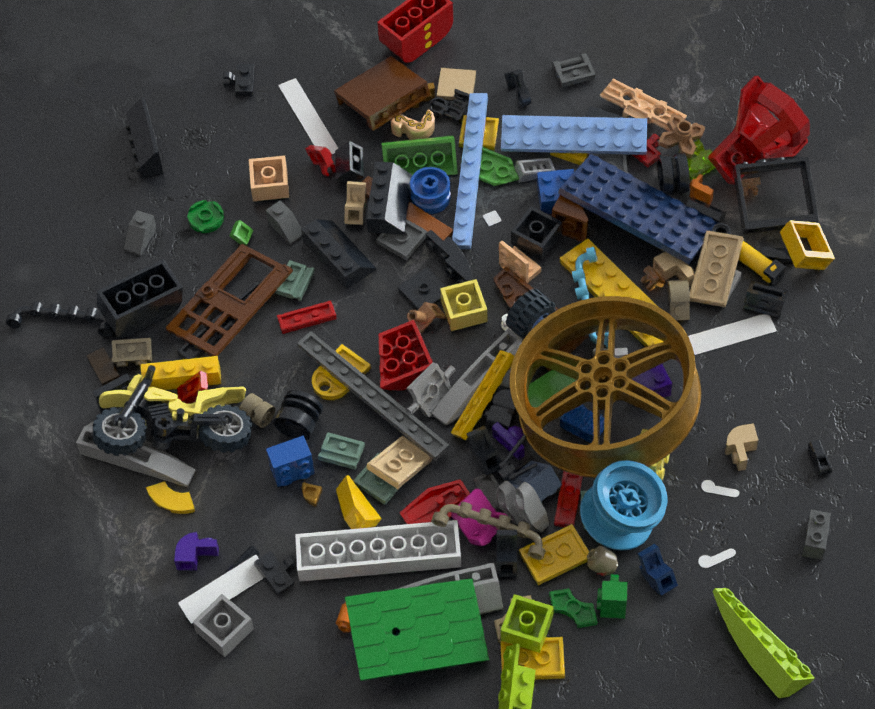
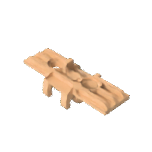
(641, 104)

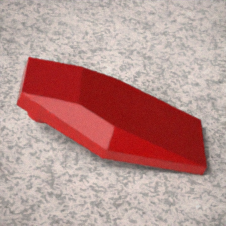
(432, 500)

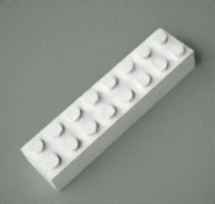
(377, 550)

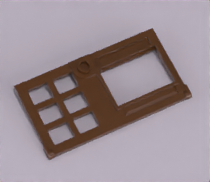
(231, 306)

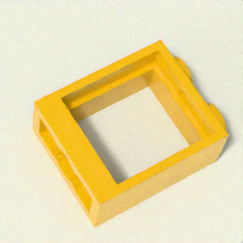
(821, 254)

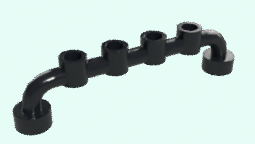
(73, 313)

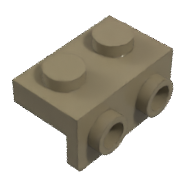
(131, 351)

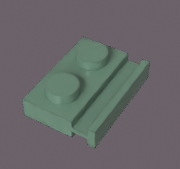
(296, 282)
(341, 451)

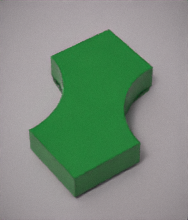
(581, 613)

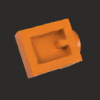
(701, 191)

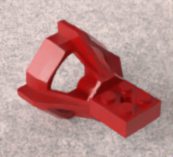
(760, 131)

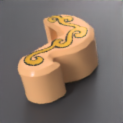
(413, 128)

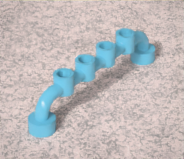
(582, 291)

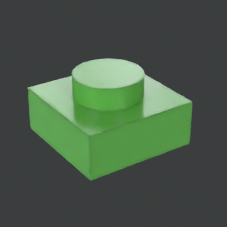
(241, 232)

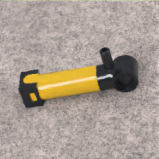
(769, 270)

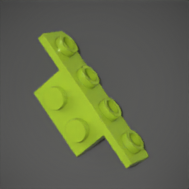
(516, 681)

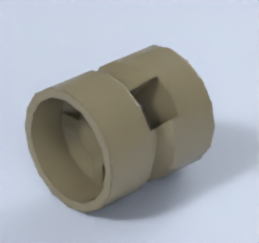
(259, 412)

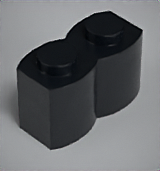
(502, 408)

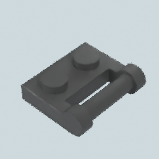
(576, 73)

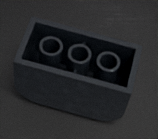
(140, 299)

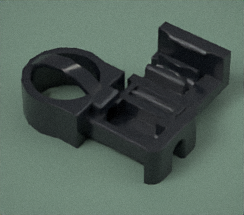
(516, 79)
(455, 108)

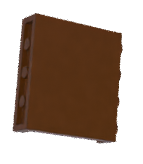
(383, 92)

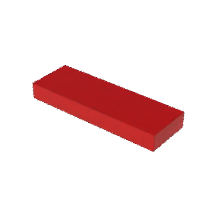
(306, 317)
(568, 500)

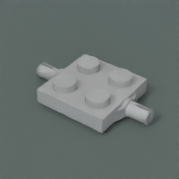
(429, 389)

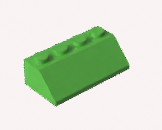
(422, 153)

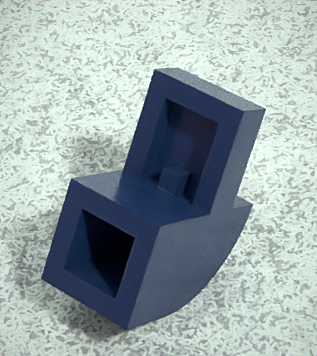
(655, 571)

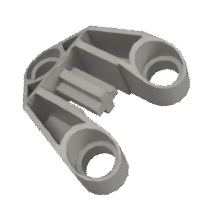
(522, 505)

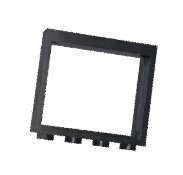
(777, 164)

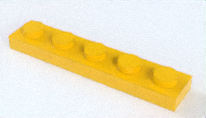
(483, 394)

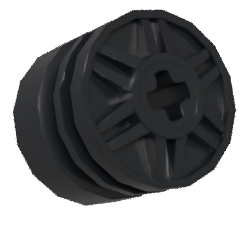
(298, 414)

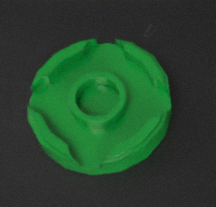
(205, 216)

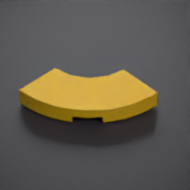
(170, 500)

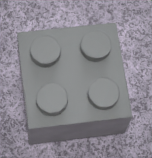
(223, 625)

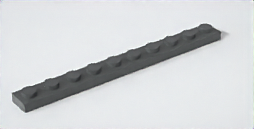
(373, 396)

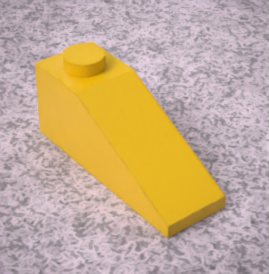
(355, 507)

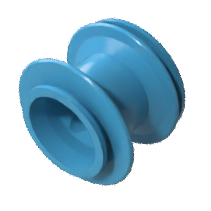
(635, 494)

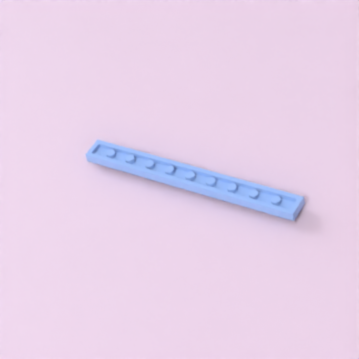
(470, 170)

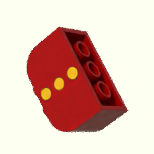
(415, 27)

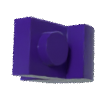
(190, 548)

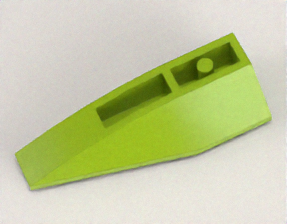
(762, 648)

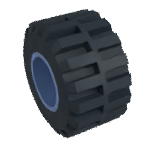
(528, 312)

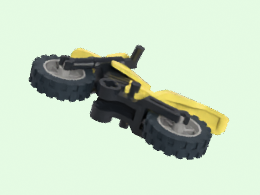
(169, 418)

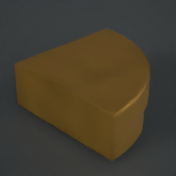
(311, 493)

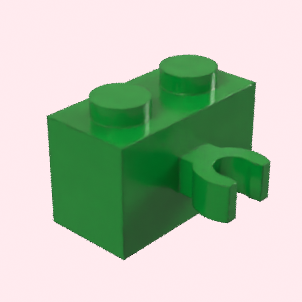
(612, 598)

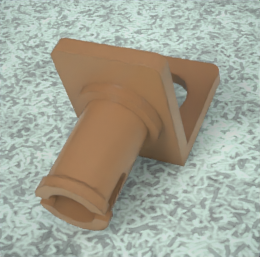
(425, 315)

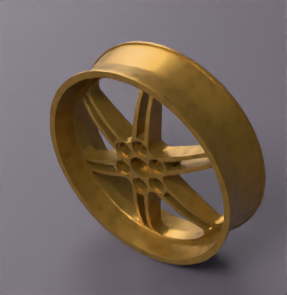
(603, 380)

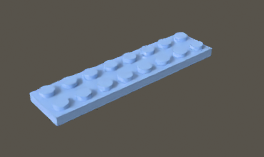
(574, 134)

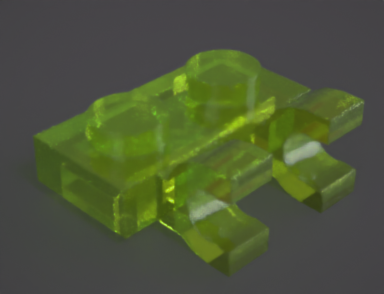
(700, 163)

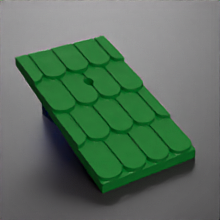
(436, 627)

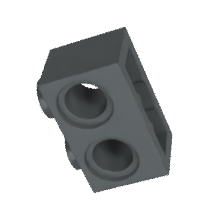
(816, 534)

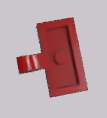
(651, 153)
(322, 157)

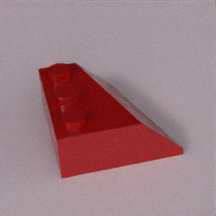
(402, 356)

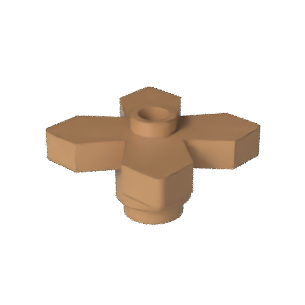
(681, 134)

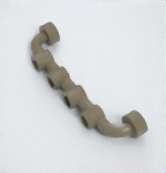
(484, 517)

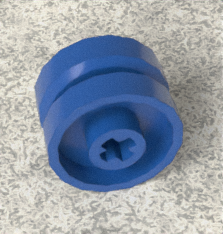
(430, 190)

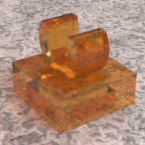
(750, 183)
(654, 277)

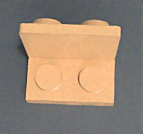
(517, 262)

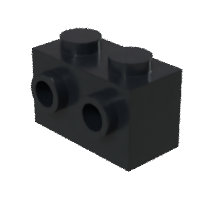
(349, 163)

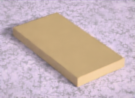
(716, 268)

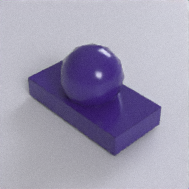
(509, 438)

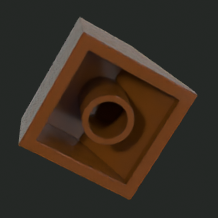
(572, 217)

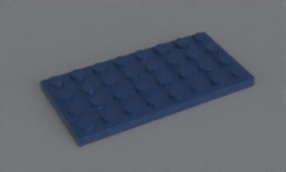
(638, 208)

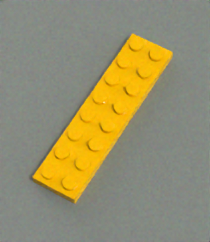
(606, 279)

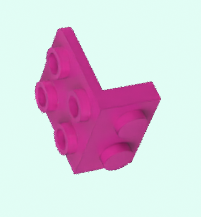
(475, 532)

